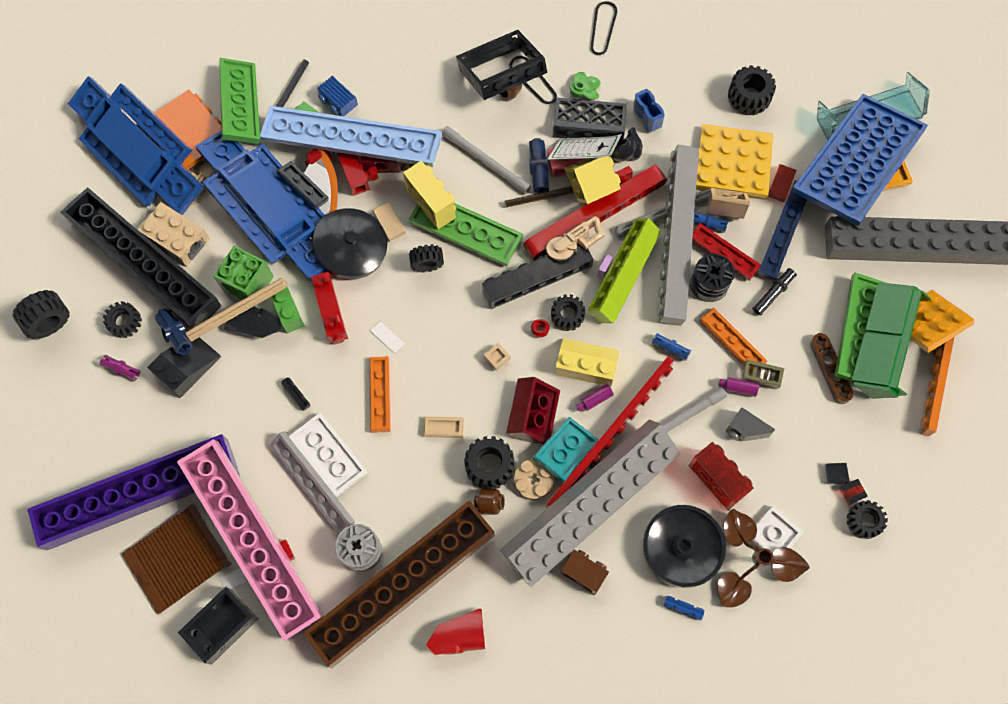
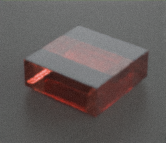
(853, 492)

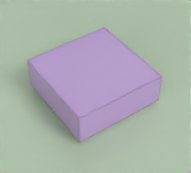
(604, 267)

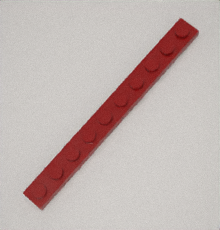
(617, 427)

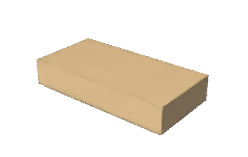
(389, 221)
(444, 427)

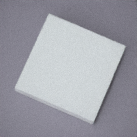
(776, 531)

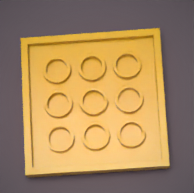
(734, 160)

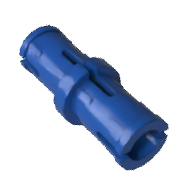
(710, 222)
(671, 346)

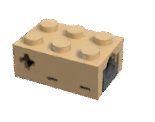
(174, 234)

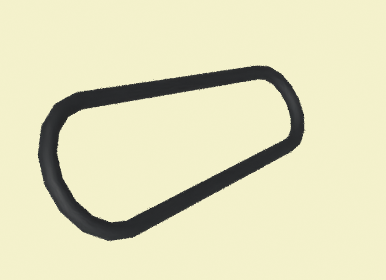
(594, 27)
(546, 102)

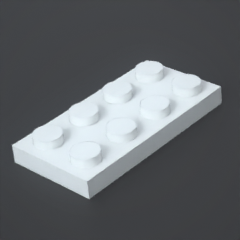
(328, 454)

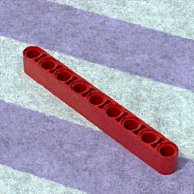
(603, 208)

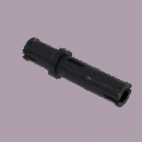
(780, 285)

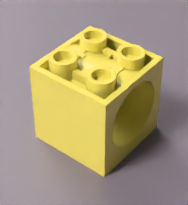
(593, 178)

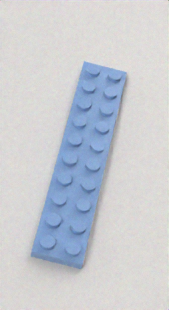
(351, 135)

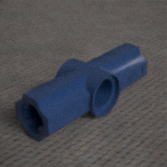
(538, 165)
(173, 332)

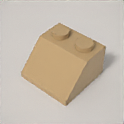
(727, 203)

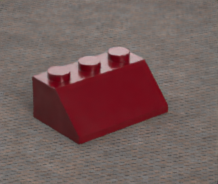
(533, 410)

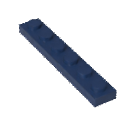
(782, 236)

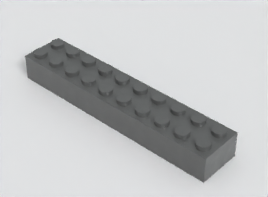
(918, 240)

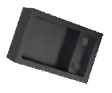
(218, 625)

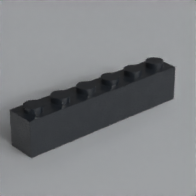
(534, 276)

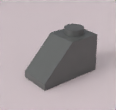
(748, 427)

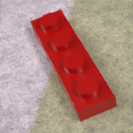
(715, 244)

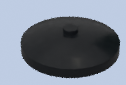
(349, 243)
(684, 546)

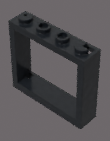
(506, 79)

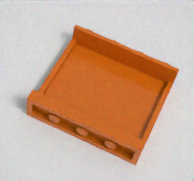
(189, 122)

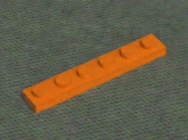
(936, 388)

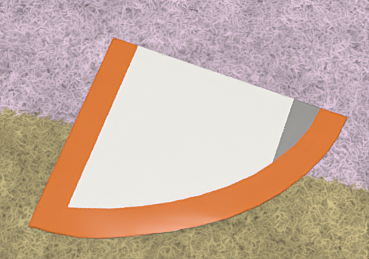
(324, 176)

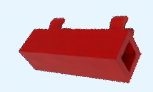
(354, 173)
(329, 308)

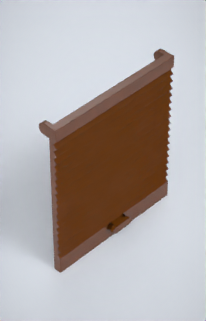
(176, 559)

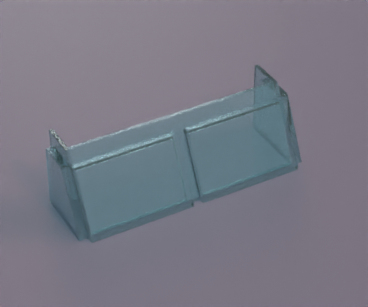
(909, 99)

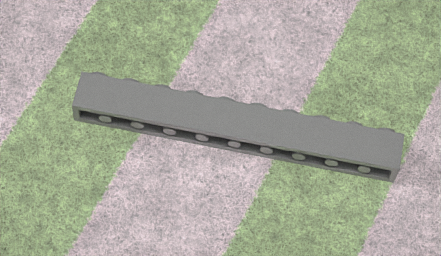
(678, 235)

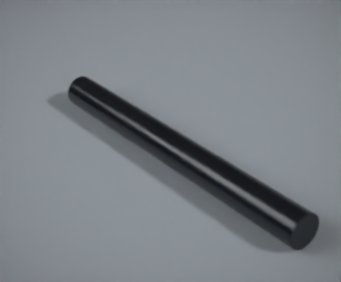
(284, 98)

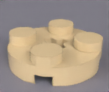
(524, 486)

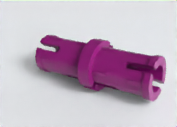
(119, 367)

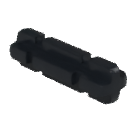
(295, 393)

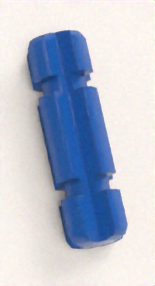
(684, 607)

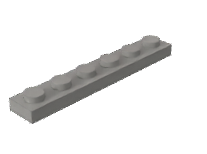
(311, 482)

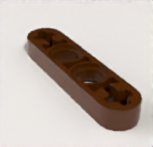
(827, 369)

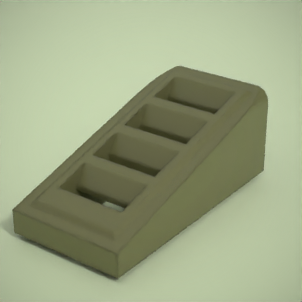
(770, 368)

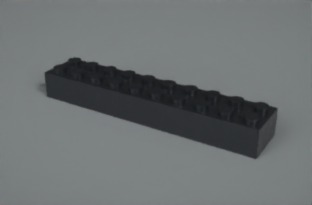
(141, 258)

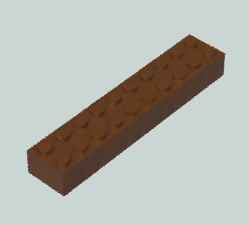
(399, 584)

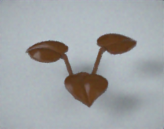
(786, 566)

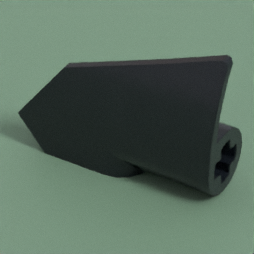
(254, 323)

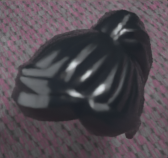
(629, 148)

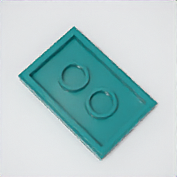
(565, 449)

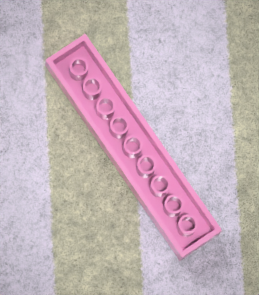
(250, 539)

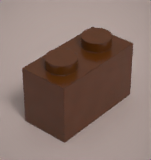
(585, 571)

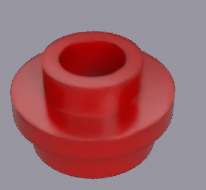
(540, 323)

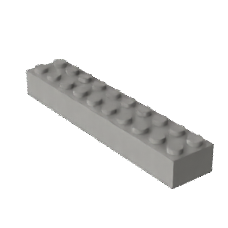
(590, 502)

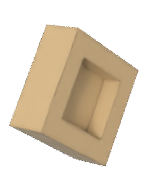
(497, 356)

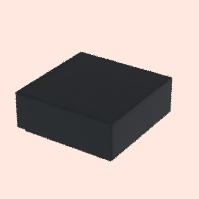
(837, 473)

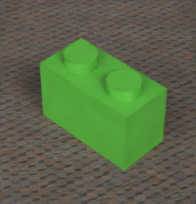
(287, 310)

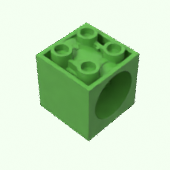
(242, 273)

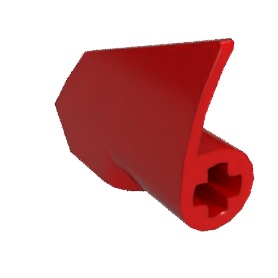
(458, 635)

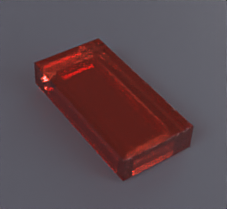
(781, 183)

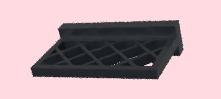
(575, 129)

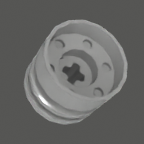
(362, 559)

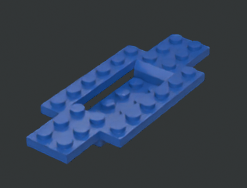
(129, 151)
(269, 196)

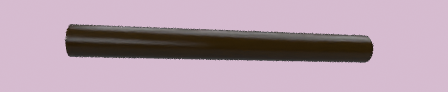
(539, 196)

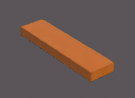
(731, 338)
(380, 395)

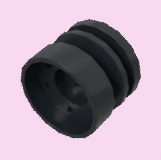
(712, 277)

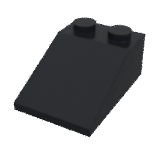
(184, 371)

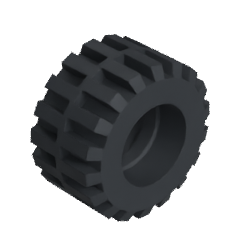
(753, 78)
(41, 314)
(484, 447)

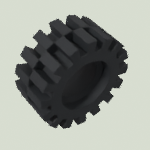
(426, 258)
(568, 302)
(115, 312)
(856, 525)

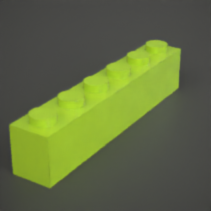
(624, 270)

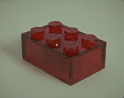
(721, 475)

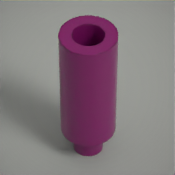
(739, 386)
(595, 398)

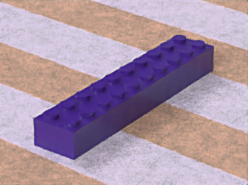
(115, 498)

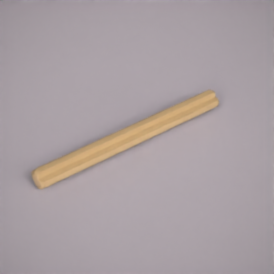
(236, 309)

